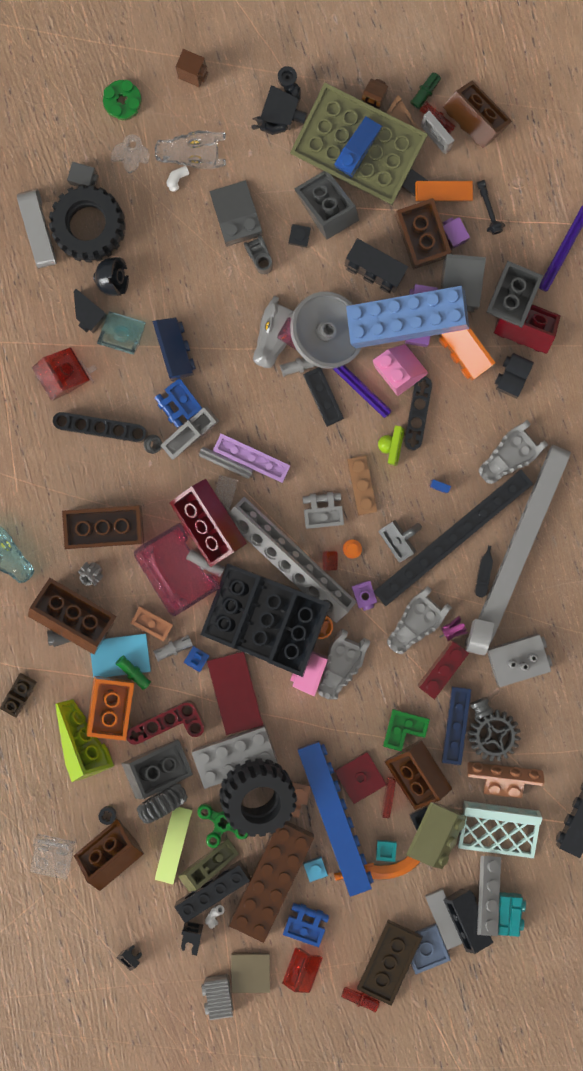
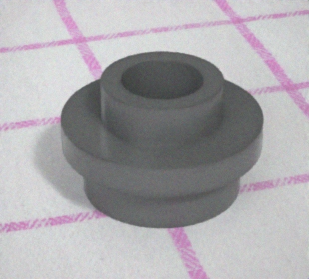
(156, 444)

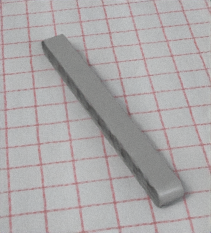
(524, 536)

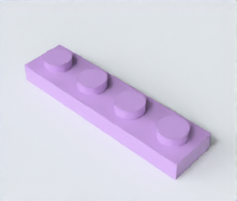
(251, 458)

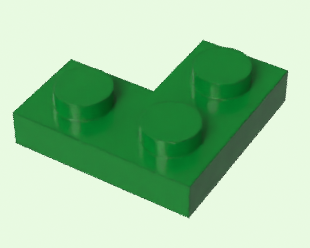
(403, 723)

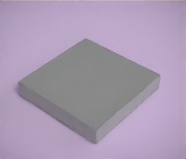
(437, 132)

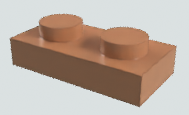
(152, 623)

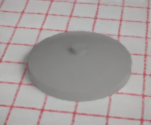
(322, 330)

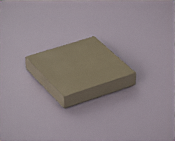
(250, 972)

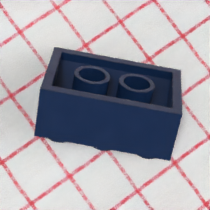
(174, 348)

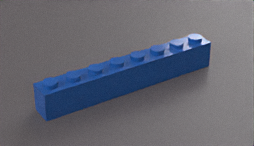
(334, 818)

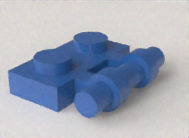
(182, 398)
(303, 930)

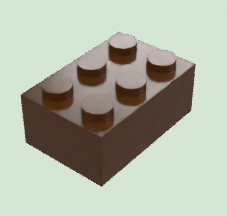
(423, 233)

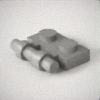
(326, 516)

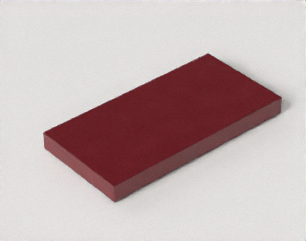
(234, 693)

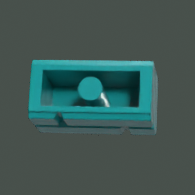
(510, 913)

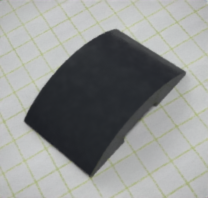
(265, 619)

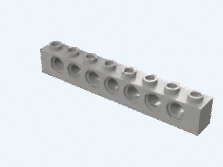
(290, 558)

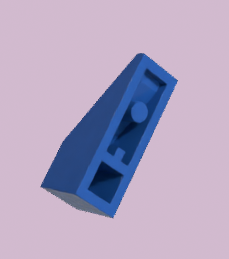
(357, 146)

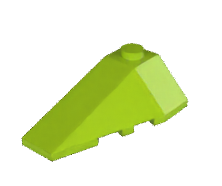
(82, 754)

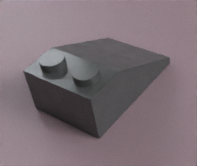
(327, 204)
(236, 213)
(514, 294)
(157, 769)

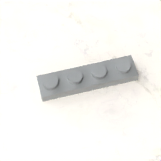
(489, 896)

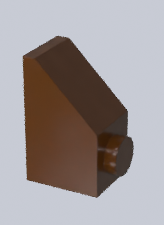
(375, 93)

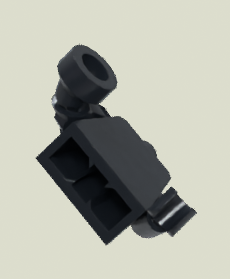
(281, 106)

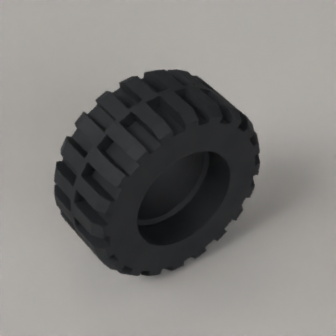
(76, 200)
(263, 818)

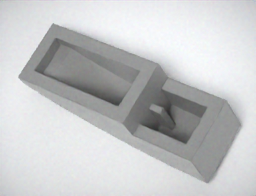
(189, 432)

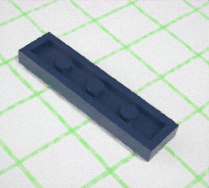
(456, 725)

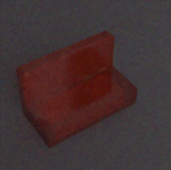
(302, 971)

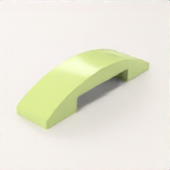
(173, 845)

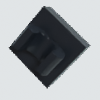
(128, 959)

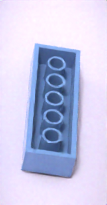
(408, 317)

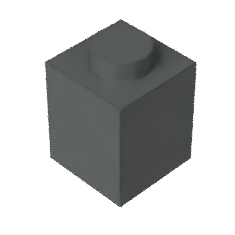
(82, 174)

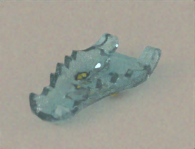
(12, 559)

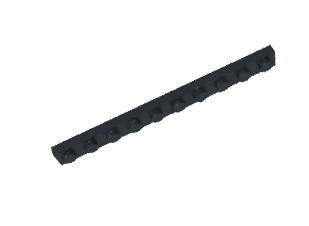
(453, 537)

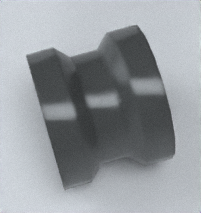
(481, 707)

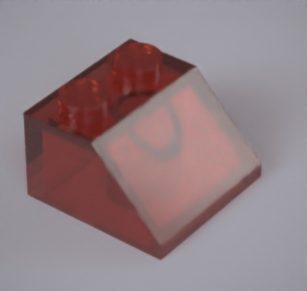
(60, 373)

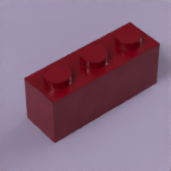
(443, 669)

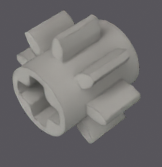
(90, 574)

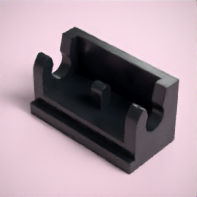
(192, 934)

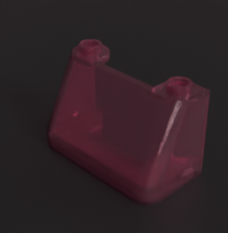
(173, 577)

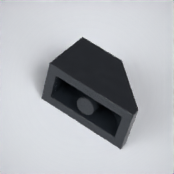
(88, 313)

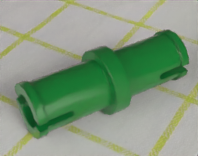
(133, 672)

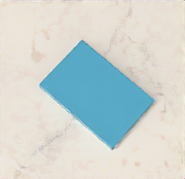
(131, 646)

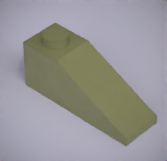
(208, 866)

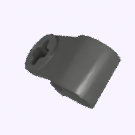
(257, 252)

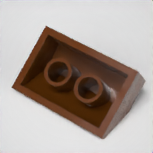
(476, 114)
(418, 775)
(108, 855)

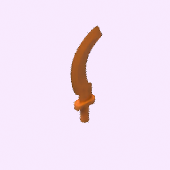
(387, 871)

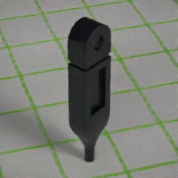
(484, 574)

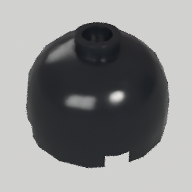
(111, 276)

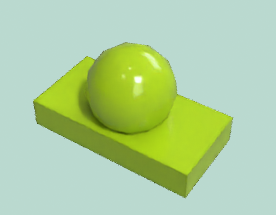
(392, 445)

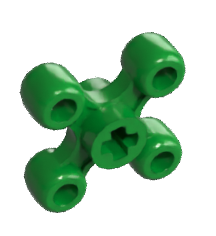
(219, 828)

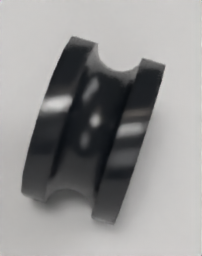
(112, 818)

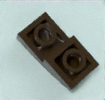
(18, 695)

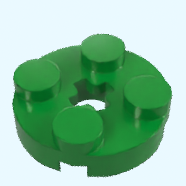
(132, 103)

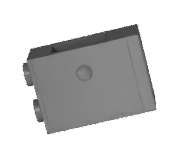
(519, 660)

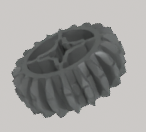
(502, 750)
(162, 803)

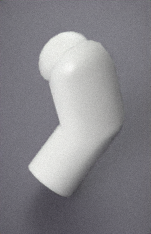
(173, 179)
(215, 912)

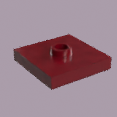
(360, 777)

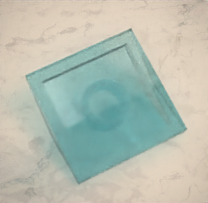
(121, 333)

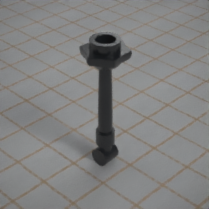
(496, 226)

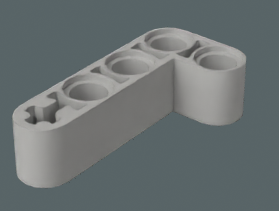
(36, 228)

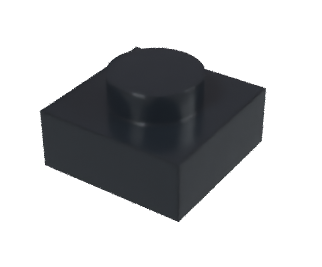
(299, 235)

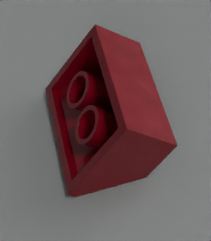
(537, 332)

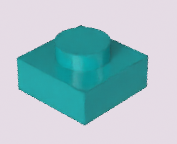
(386, 850)

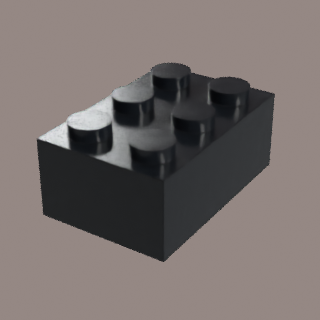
(375, 266)

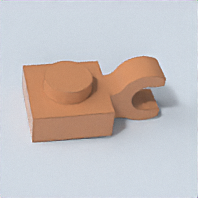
(302, 792)

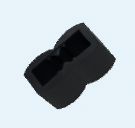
(514, 375)

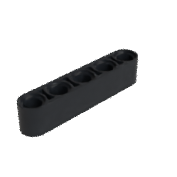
(90, 429)

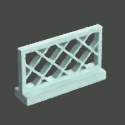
(504, 814)

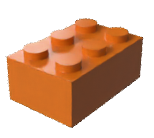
(110, 708)

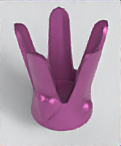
(451, 630)

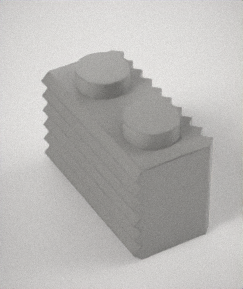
(218, 997)

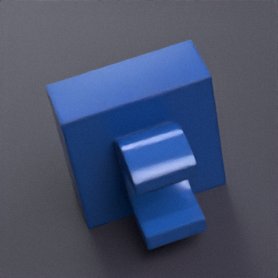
(196, 658)

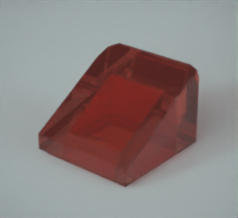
(330, 560)

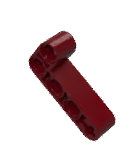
(163, 725)

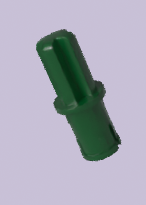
(425, 90)

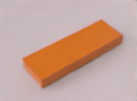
(444, 190)

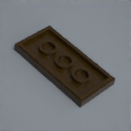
(389, 962)

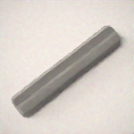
(225, 462)

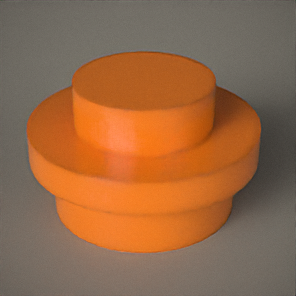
(352, 548)

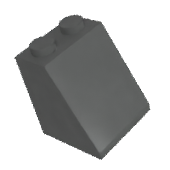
(464, 272)

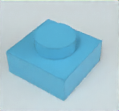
(315, 869)

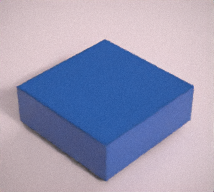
(440, 486)

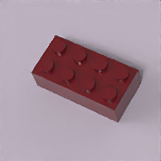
(208, 522)

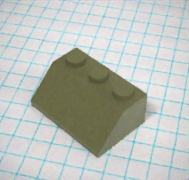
(436, 835)

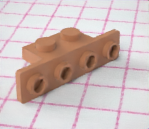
(503, 779)

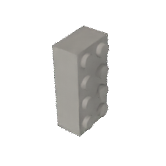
(221, 756)

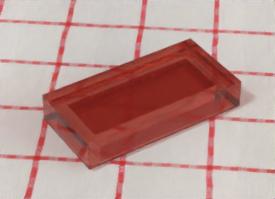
(388, 797)

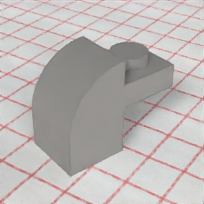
(479, 637)

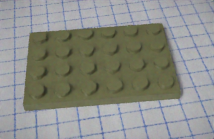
(331, 126)

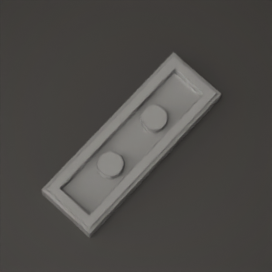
(443, 919)

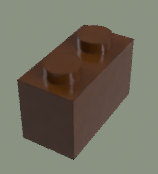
(191, 68)

